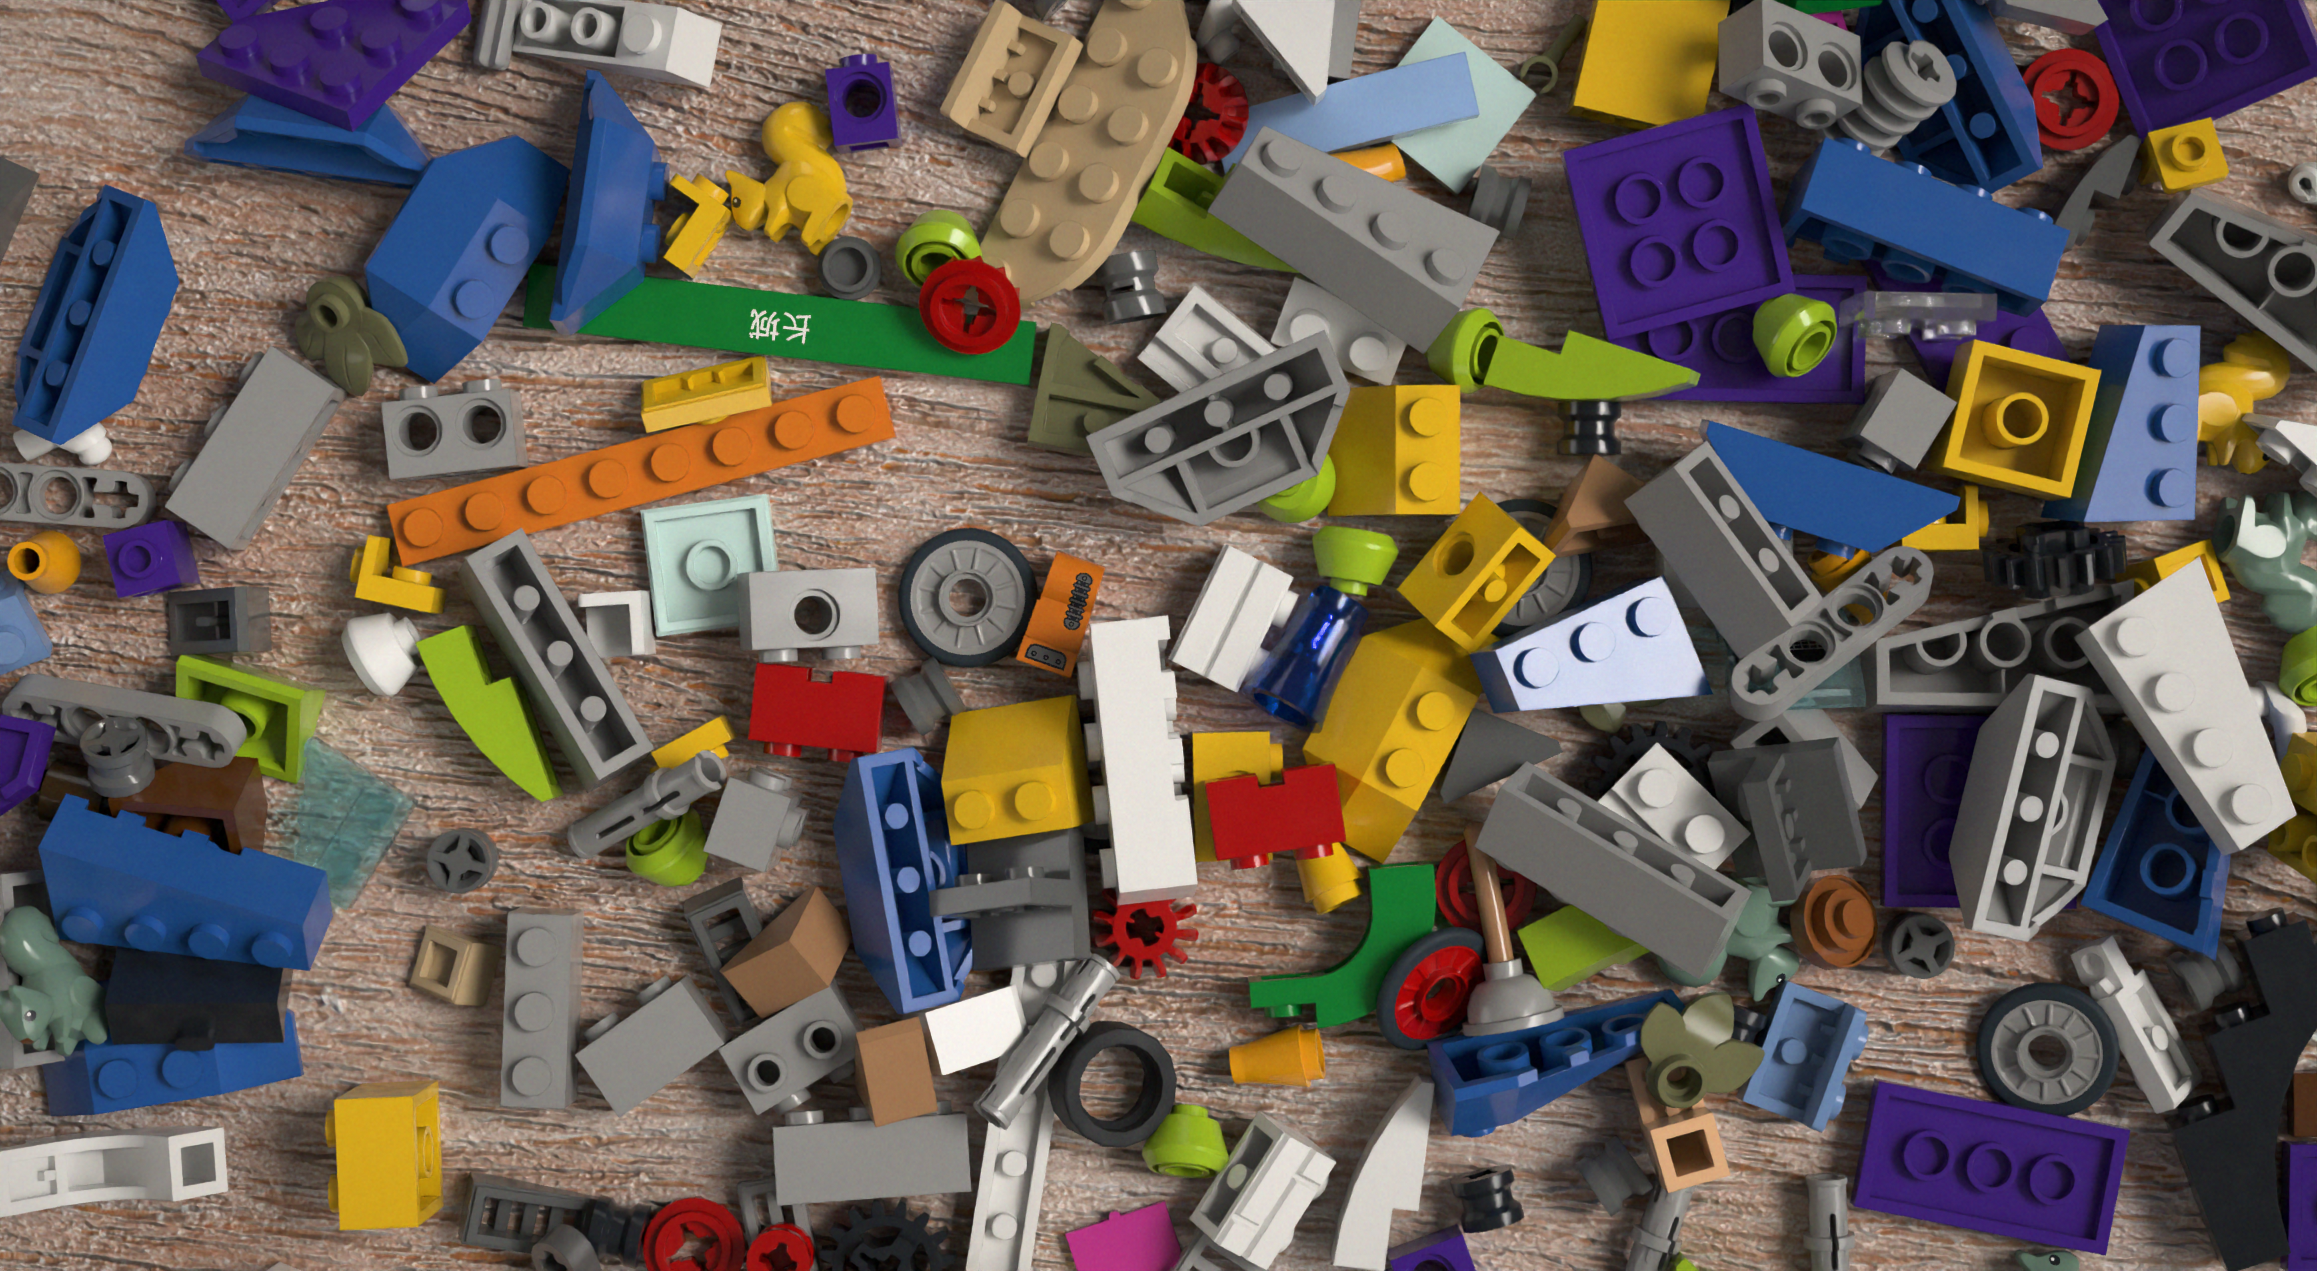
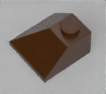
(211, 801)

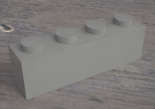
(554, 660)
(1612, 869)

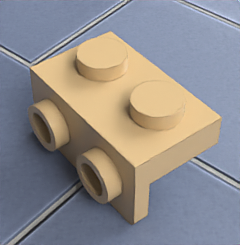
(1010, 79)

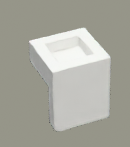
(620, 622)

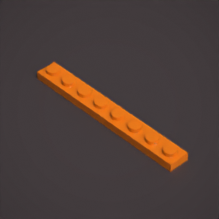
(642, 471)

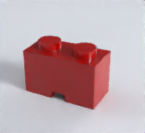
(833, 715)
(1276, 816)

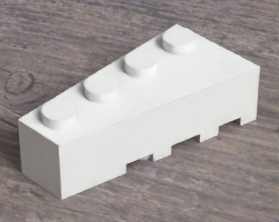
(2191, 704)
(1139, 761)

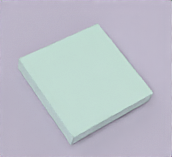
(1458, 149)
(697, 557)

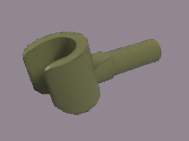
(1556, 52)

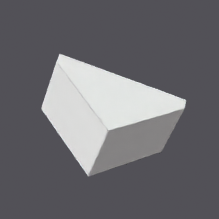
(1296, 37)
(972, 1029)

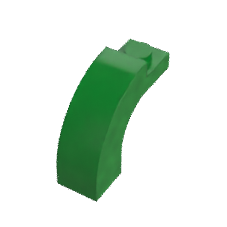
(1399, 915)

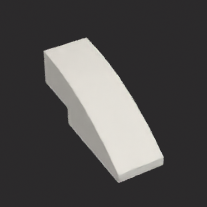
(1385, 1179)

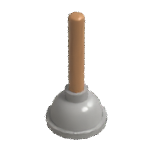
(1508, 996)

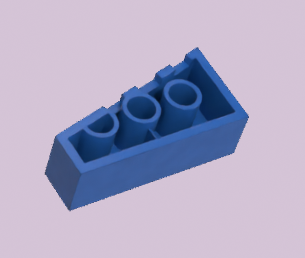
(1921, 226)
(2161, 866)
(179, 895)

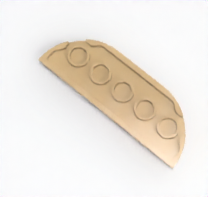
(1095, 149)

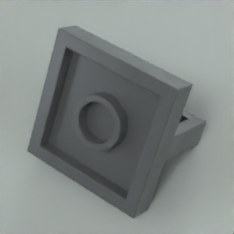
(1796, 809)
(1022, 900)

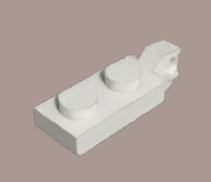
(2143, 1026)

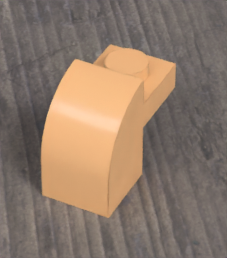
(1678, 1140)

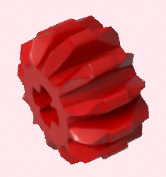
(1134, 943)

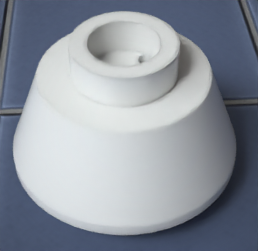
(382, 651)

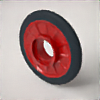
(1401, 1005)

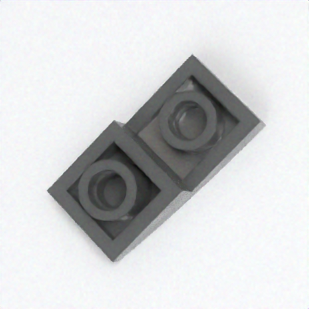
(2099, 182)

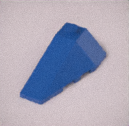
(1513, 1073)

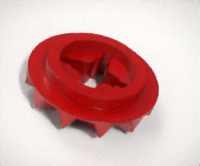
(2091, 83)
(1213, 138)
(947, 318)
(1462, 907)
(704, 1218)

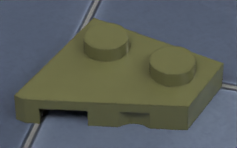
(1079, 396)

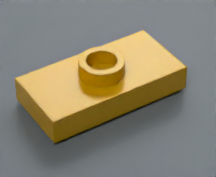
(705, 394)

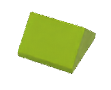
(274, 709)

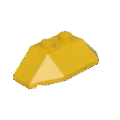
(1394, 728)

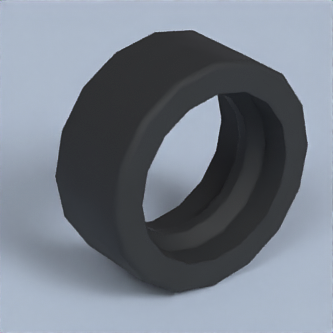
(1152, 1104)

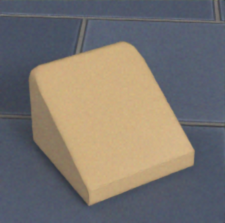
(455, 966)

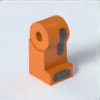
(1062, 615)

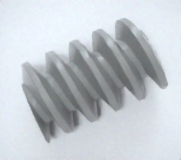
(1896, 95)

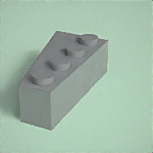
(1356, 234)

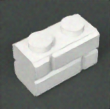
(1233, 618)
(1263, 1191)

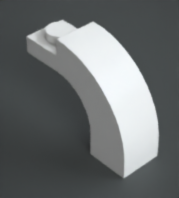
(112, 1165)

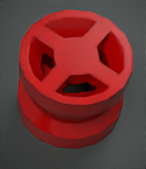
(784, 1245)

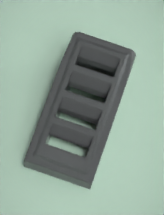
(709, 904)
(506, 1190)

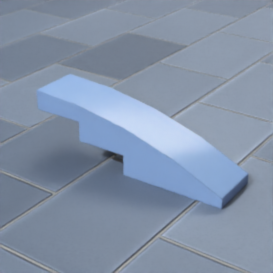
(1370, 108)

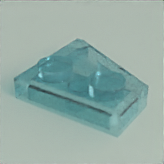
(346, 820)

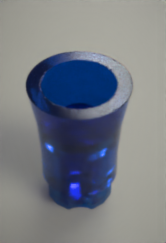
(1308, 660)

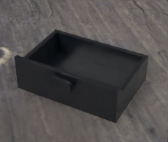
(194, 1000)

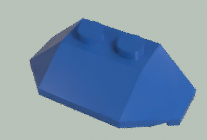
(1990, 125)
(281, 140)
(608, 209)
(463, 247)
(95, 318)
(1825, 495)
(890, 855)
(142, 1075)

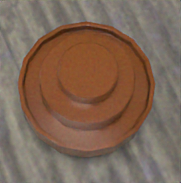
(1834, 922)

